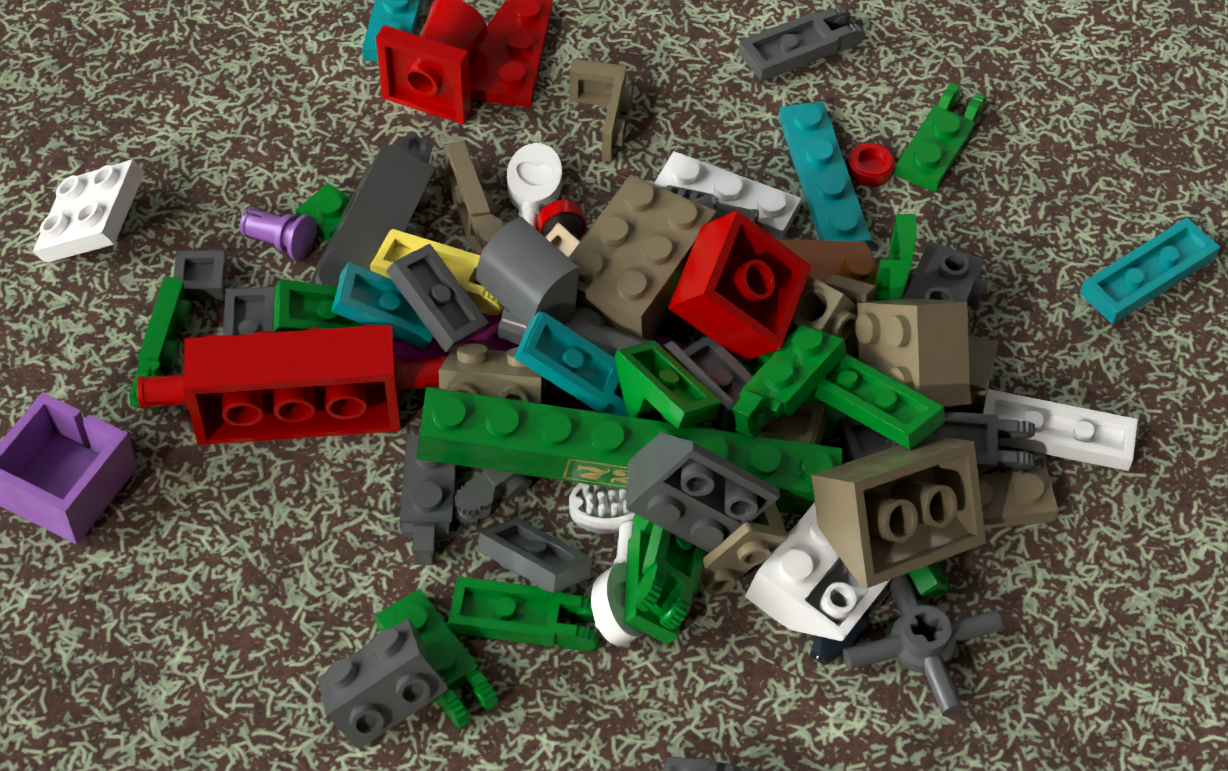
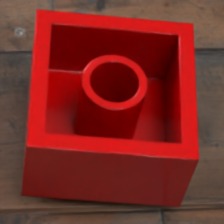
(740, 286)

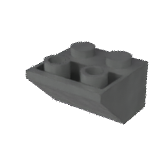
(694, 491)

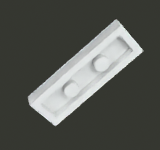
(775, 207)
(1067, 430)

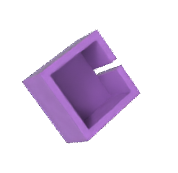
(54, 475)

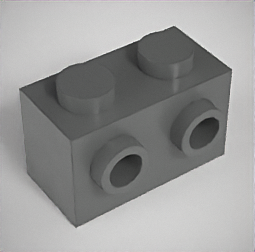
(947, 276)

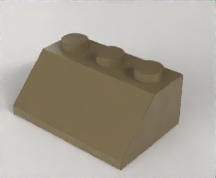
(901, 508)

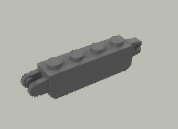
(381, 202)

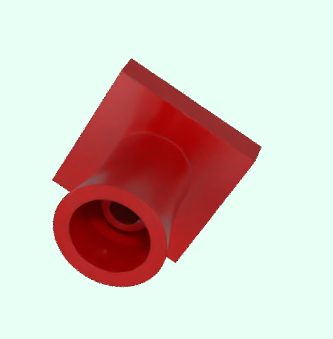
(432, 68)

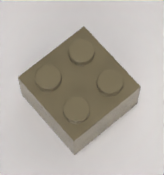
(918, 345)

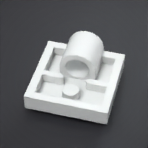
(88, 211)

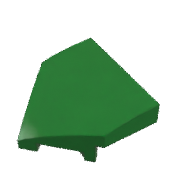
(895, 270)

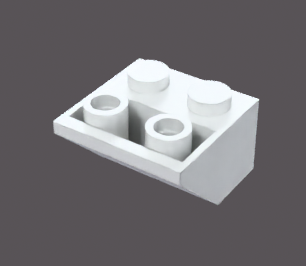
(810, 586)

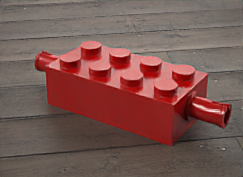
(291, 384)

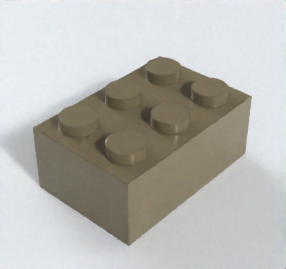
(637, 256)

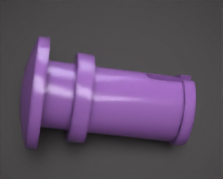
(286, 233)

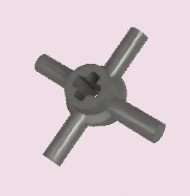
(924, 642)

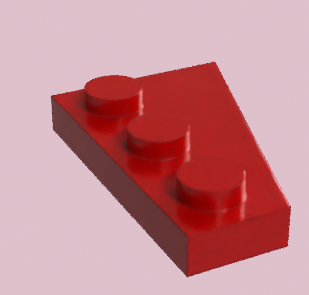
(510, 57)

